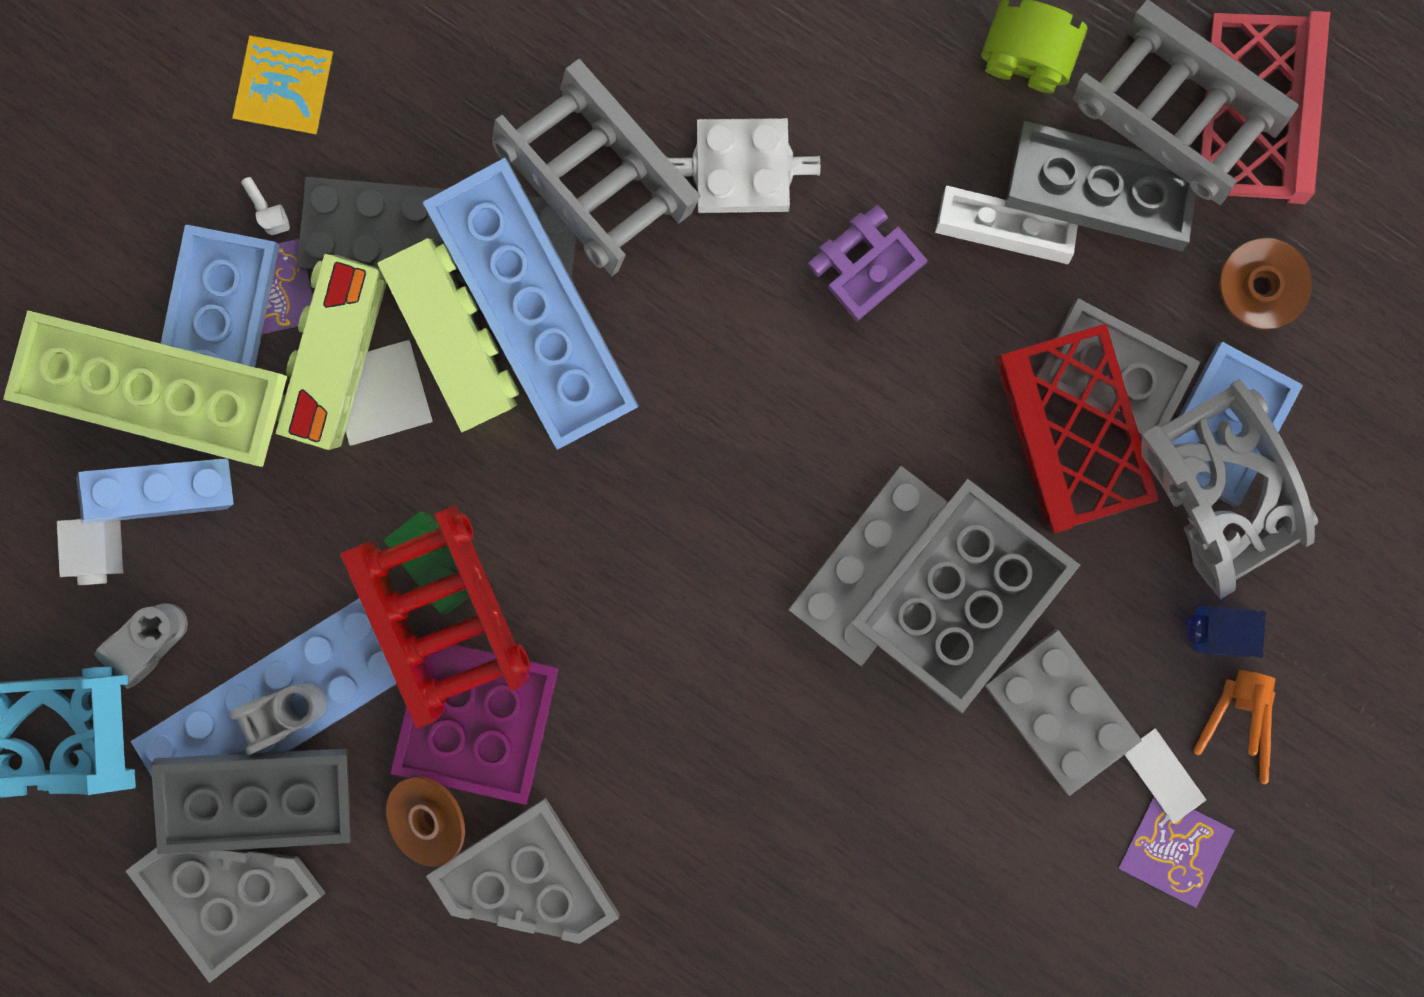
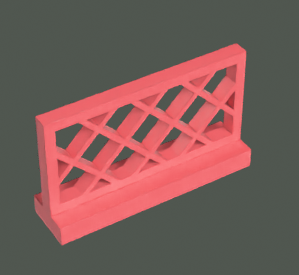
(1306, 89)

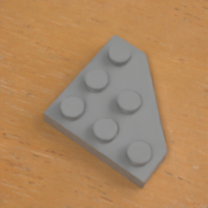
(527, 880)
(224, 899)

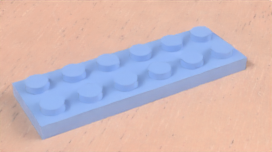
(530, 303)
(334, 654)

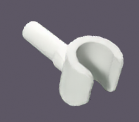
(271, 219)

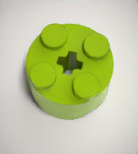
(1033, 43)

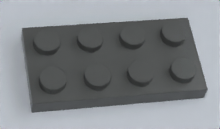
(1099, 187)
(251, 800)

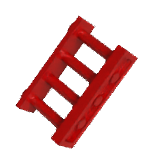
(408, 652)

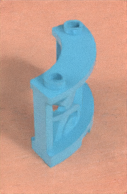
(102, 758)

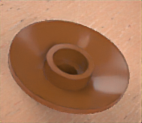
(1285, 277)
(425, 821)

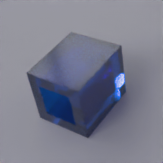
(1227, 631)

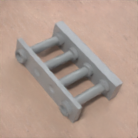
(1208, 66)
(611, 128)

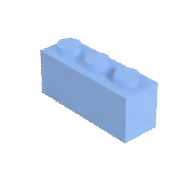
(154, 490)

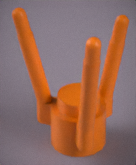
(1253, 694)

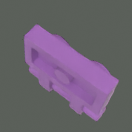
(877, 272)

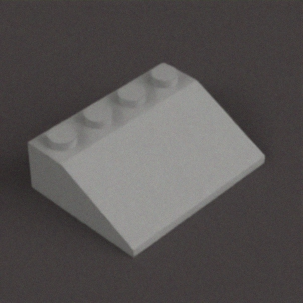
(965, 595)

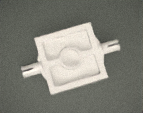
(744, 165)

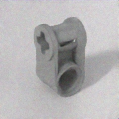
(138, 645)
(273, 717)

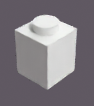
(89, 550)

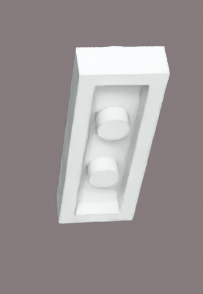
(991, 223)

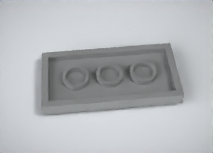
(865, 561)

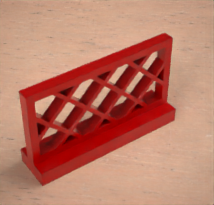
(1037, 440)

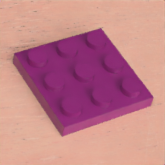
(487, 734)

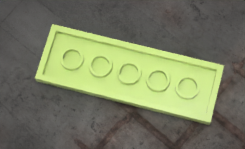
(145, 388)

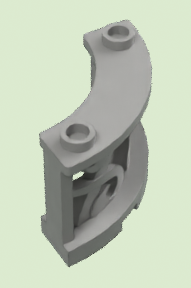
(1283, 494)

